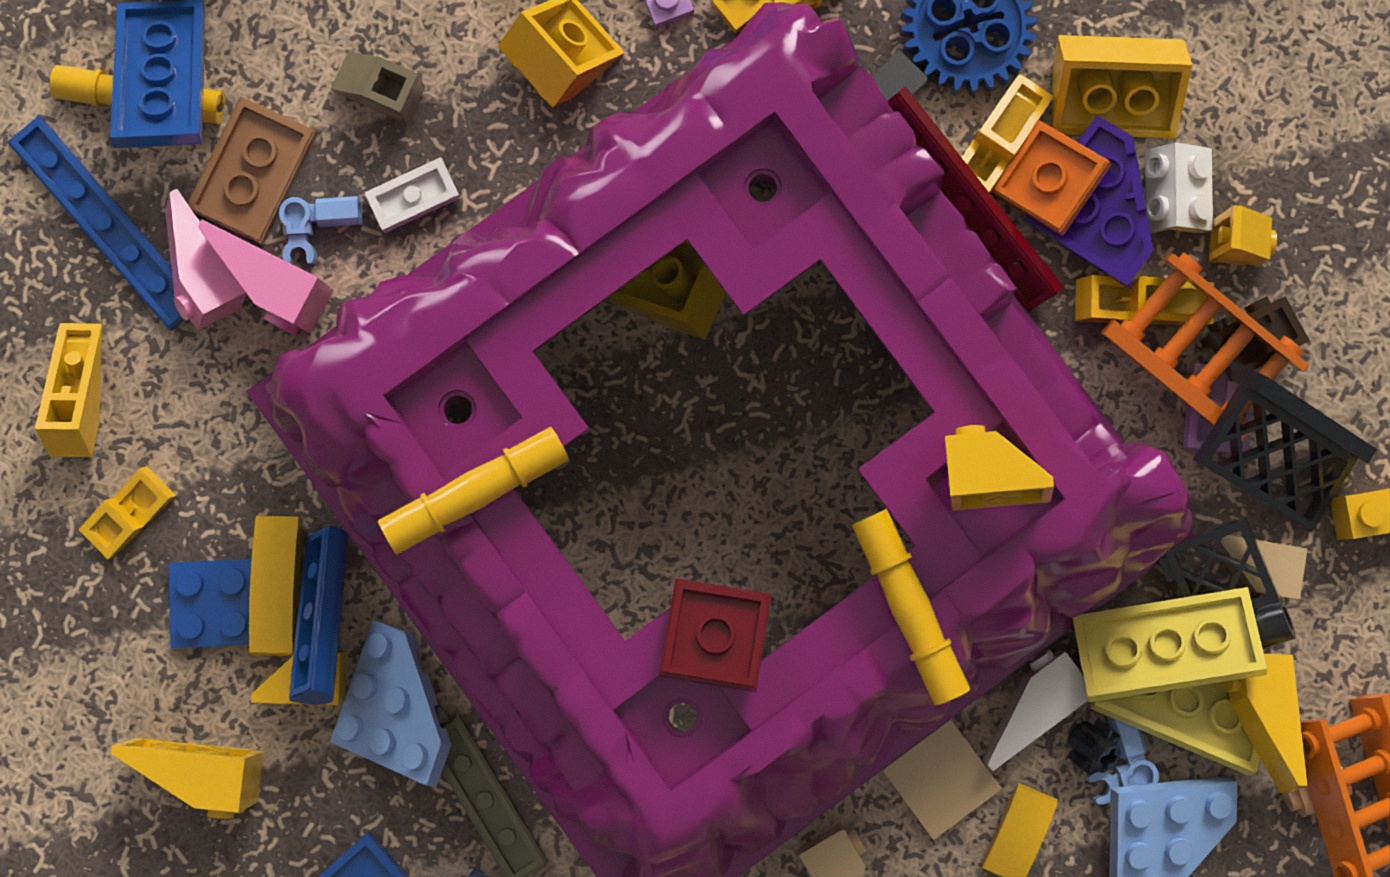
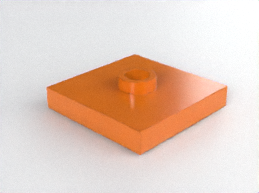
(1051, 177)

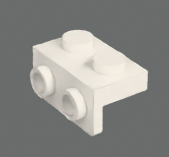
(1179, 188)

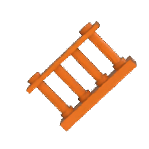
(1163, 361)
(1329, 783)

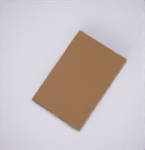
(251, 170)

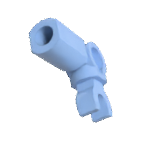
(326, 212)
(1135, 771)

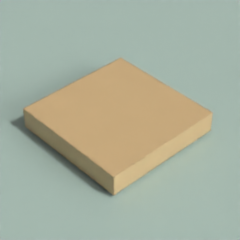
(942, 779)

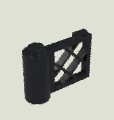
(1269, 609)

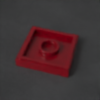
(715, 635)

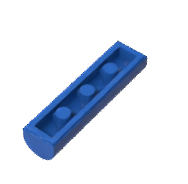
(319, 617)

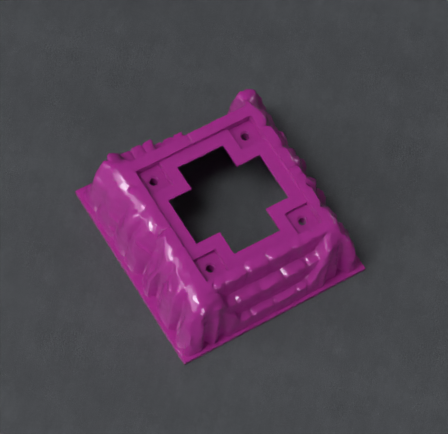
(504, 604)

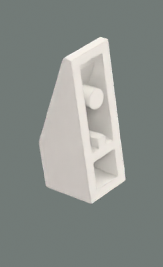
(1041, 701)

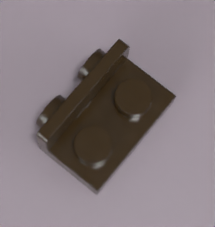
(1275, 317)

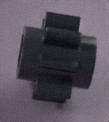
(1094, 746)

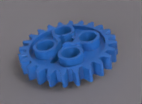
(982, 60)

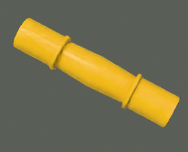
(97, 88)
(473, 490)
(911, 607)

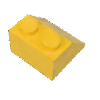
(559, 49)
(992, 471)

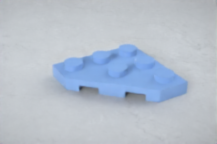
(392, 709)
(1169, 825)

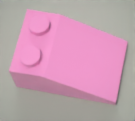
(284, 291)

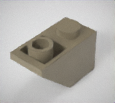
(379, 85)

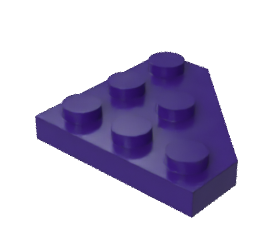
(1114, 222)

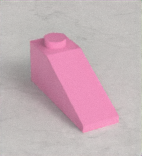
(201, 280)

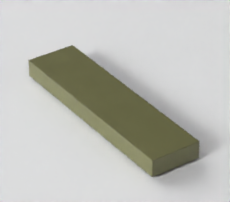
(489, 804)

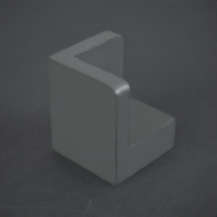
(898, 73)

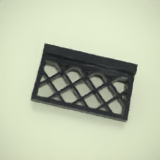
(1294, 415)

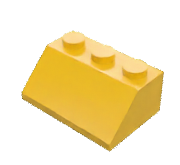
(1121, 79)

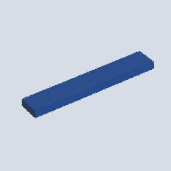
(99, 217)

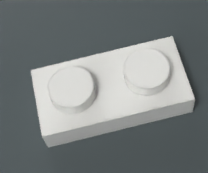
(412, 195)

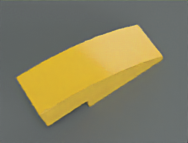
(1006, 130)
(1104, 300)
(275, 585)

